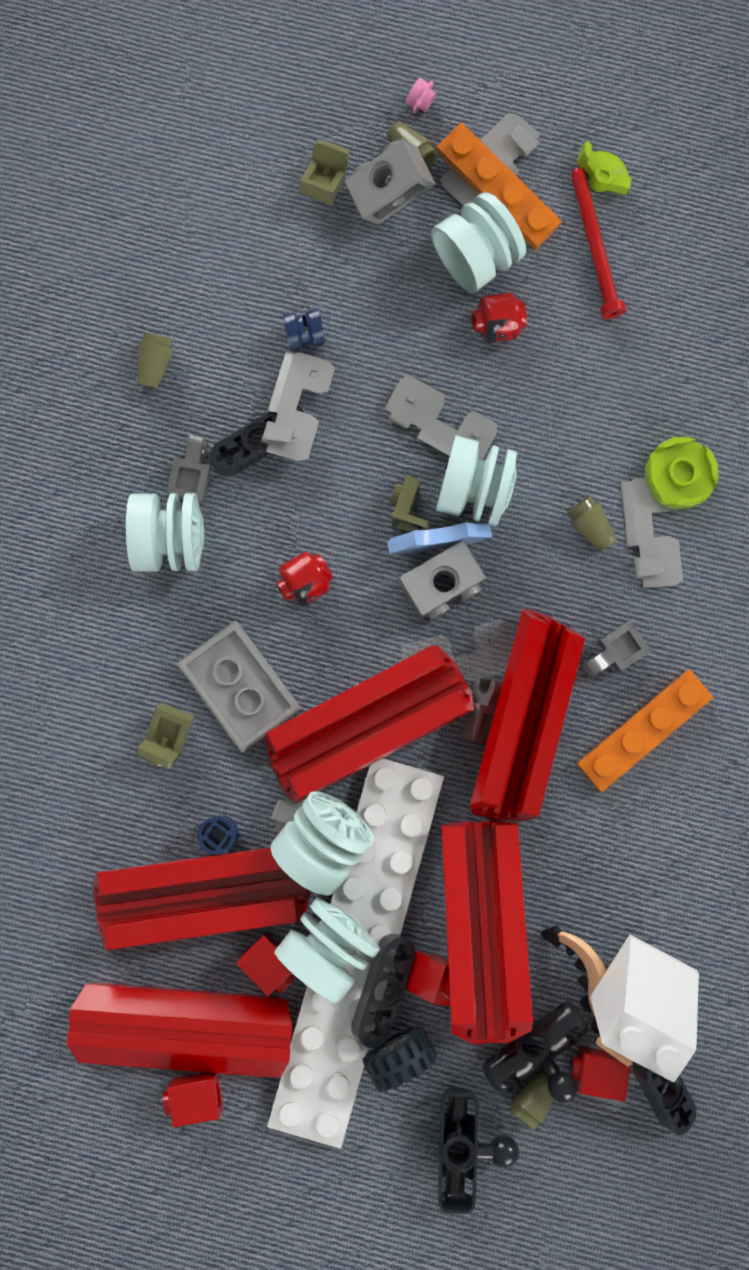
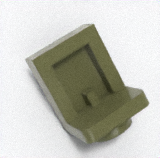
(325, 172)
(403, 498)
(165, 736)

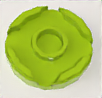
(681, 473)

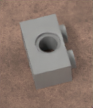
(408, 181)
(455, 563)

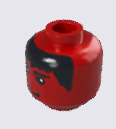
(499, 317)
(304, 579)

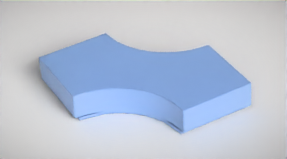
(426, 540)

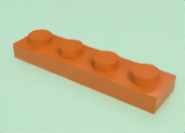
(487, 173)
(644, 730)

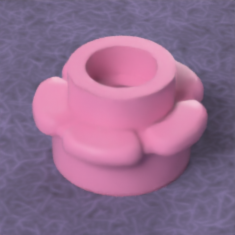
(421, 95)

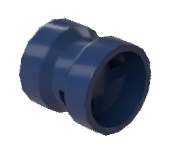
(295, 329)
(224, 832)

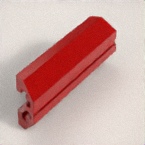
(527, 719)
(367, 722)
(195, 898)
(486, 932)
(180, 1029)

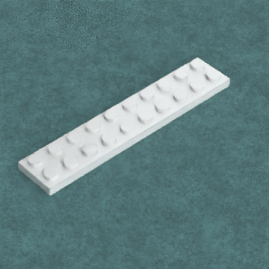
(324, 1055)

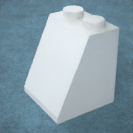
(648, 1008)

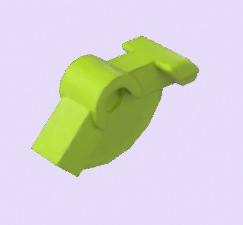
(604, 169)

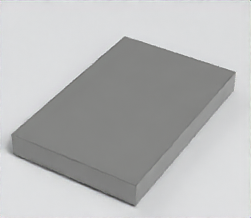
(238, 686)

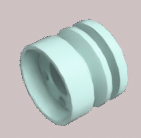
(478, 242)
(477, 481)
(164, 532)
(321, 843)
(325, 952)

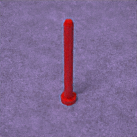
(612, 306)

